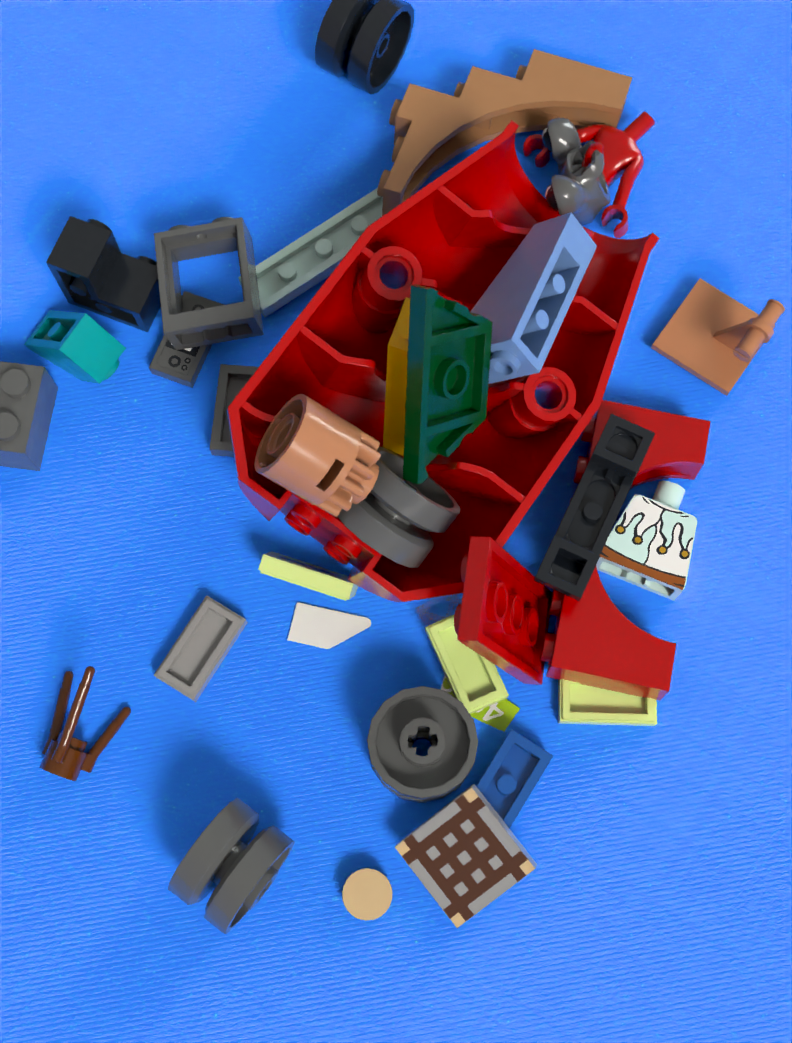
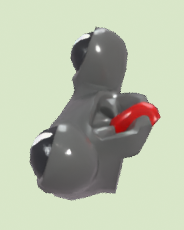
(580, 177)

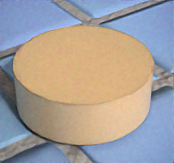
(367, 894)

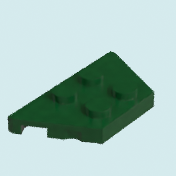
(444, 378)

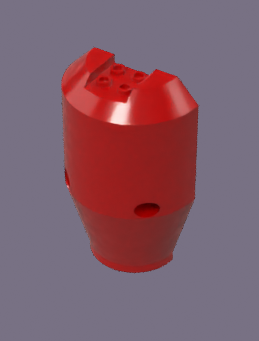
(336, 351)

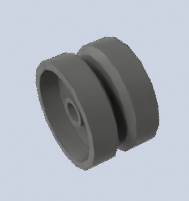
(401, 514)
(422, 715)
(227, 861)

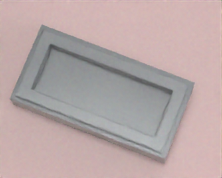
(200, 648)

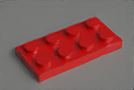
(502, 611)

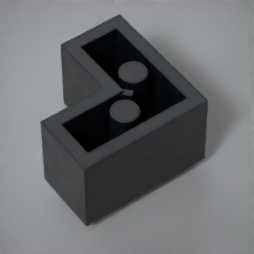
(101, 277)

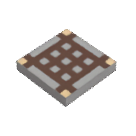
(465, 856)

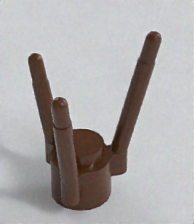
(62, 750)

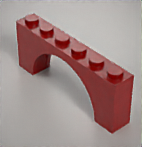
(591, 636)

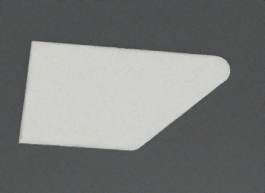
(324, 626)

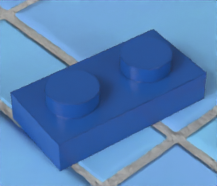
(513, 775)

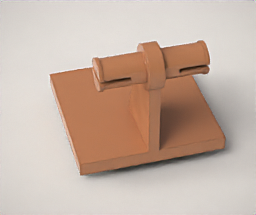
(716, 335)

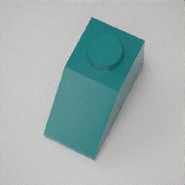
(76, 345)

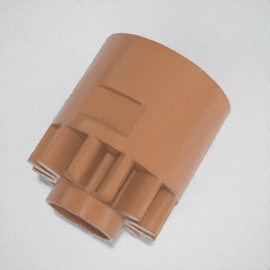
(318, 456)

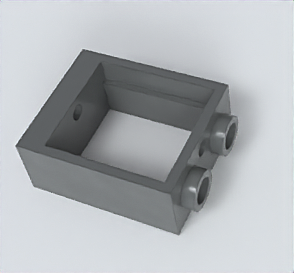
(213, 323)

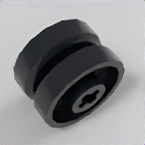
(364, 40)

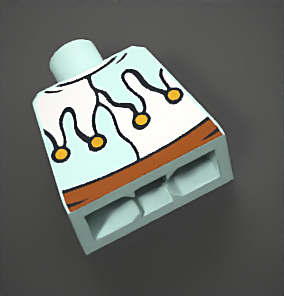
(652, 543)

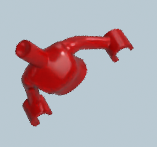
(621, 161)

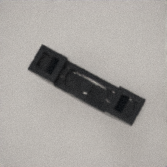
(594, 507)

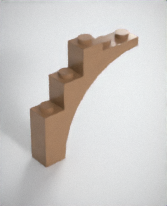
(439, 126)

